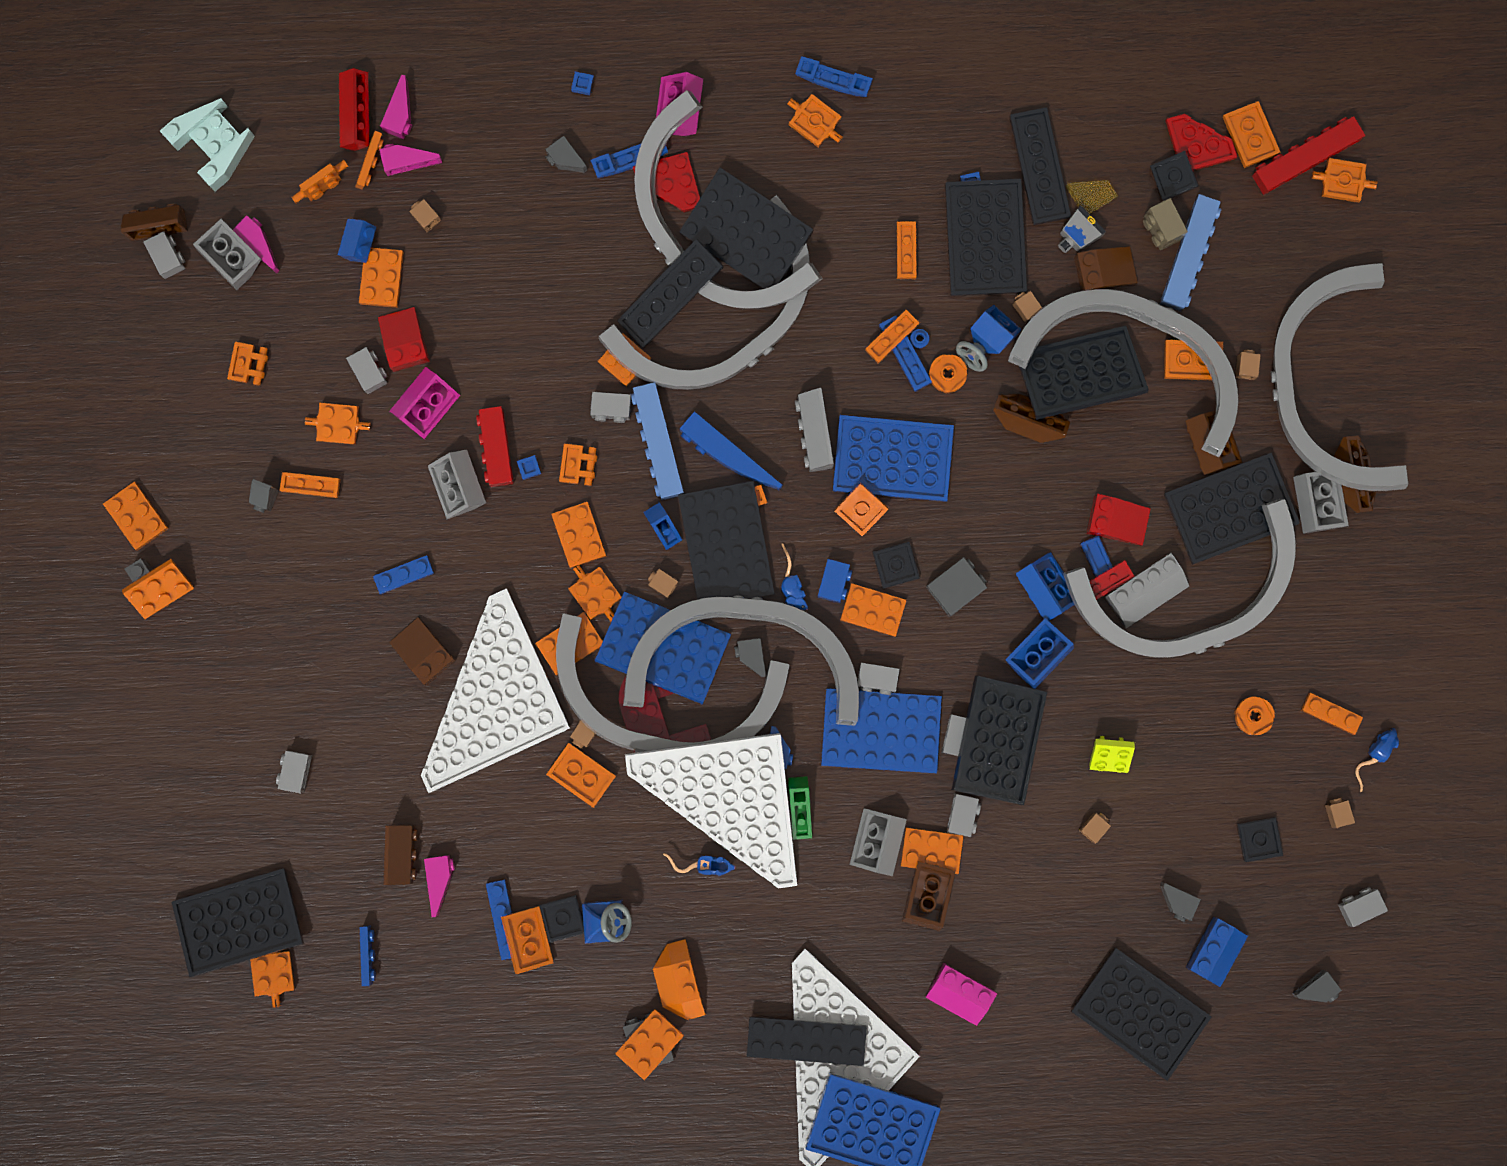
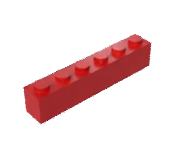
(1308, 155)

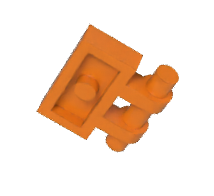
(242, 361)
(571, 464)

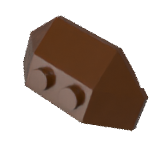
(1018, 417)
(1354, 452)

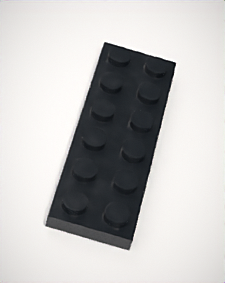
(1040, 166)
(670, 293)
(806, 1041)

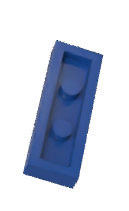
(403, 574)
(368, 974)

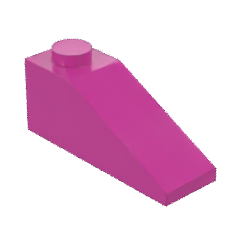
(397, 116)
(402, 159)
(255, 238)
(438, 878)

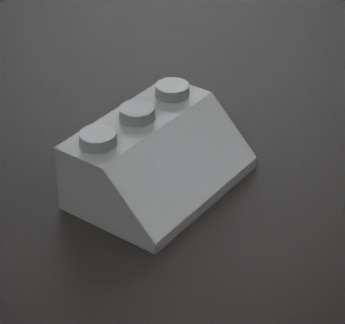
(228, 254)
(456, 483)
(1320, 503)
(878, 842)

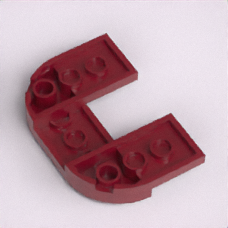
(650, 720)

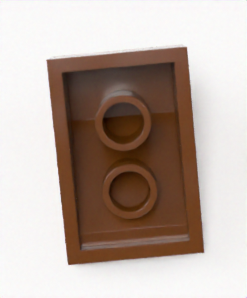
(1105, 268)
(422, 651)
(929, 896)

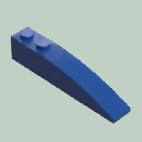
(723, 451)

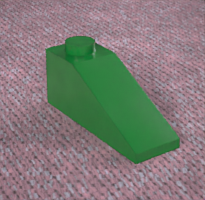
(800, 807)

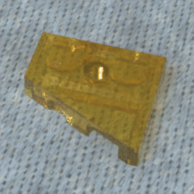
(1092, 194)

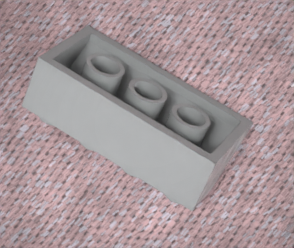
(815, 430)
(1147, 590)

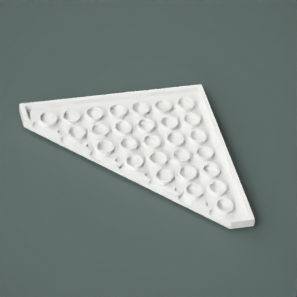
(498, 701)
(731, 794)
(824, 998)

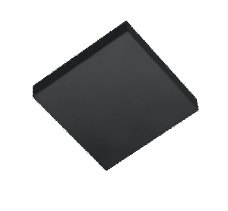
(1174, 176)
(896, 565)
(1259, 839)
(562, 918)

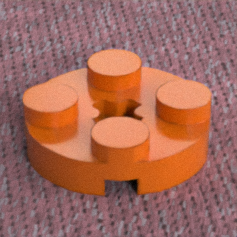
(948, 362)
(1265, 717)

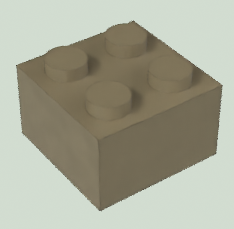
(1164, 224)

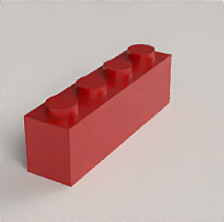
(354, 109)
(496, 446)

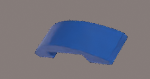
(833, 78)
(617, 162)

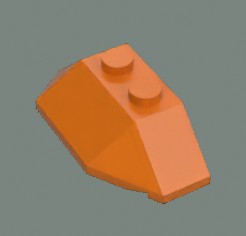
(678, 981)

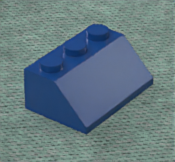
(1046, 586)
(1040, 653)
(1216, 951)

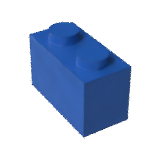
(357, 240)
(834, 581)

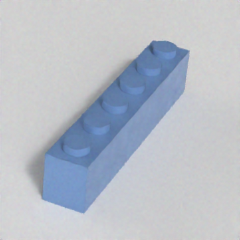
(1190, 252)
(658, 441)

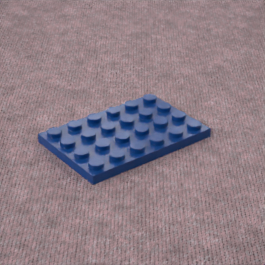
(893, 457)
(682, 662)
(890, 733)
(871, 1125)

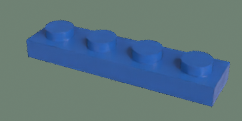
(909, 360)
(500, 907)

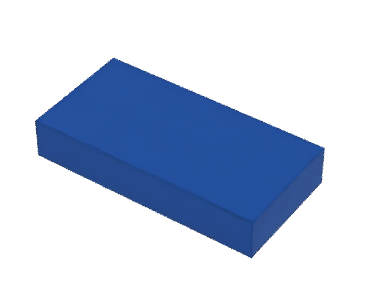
(1096, 555)

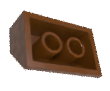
(154, 221)
(1199, 428)
(400, 854)

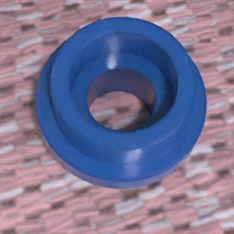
(919, 344)

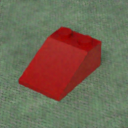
(403, 339)
(1118, 520)

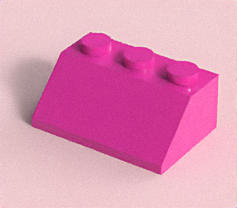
(671, 88)
(424, 402)
(961, 994)

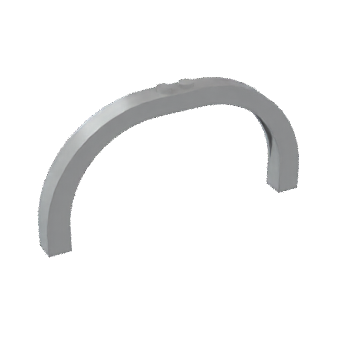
(645, 175)
(1158, 317)
(697, 379)
(1340, 472)
(1279, 575)
(748, 609)
(639, 742)

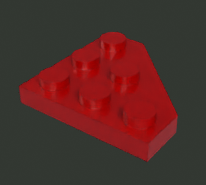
(1201, 142)
(676, 182)

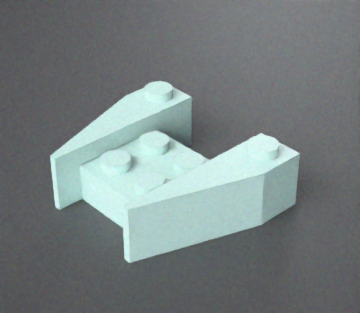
(214, 137)

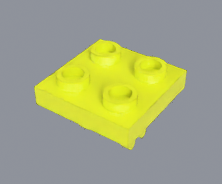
(1111, 755)

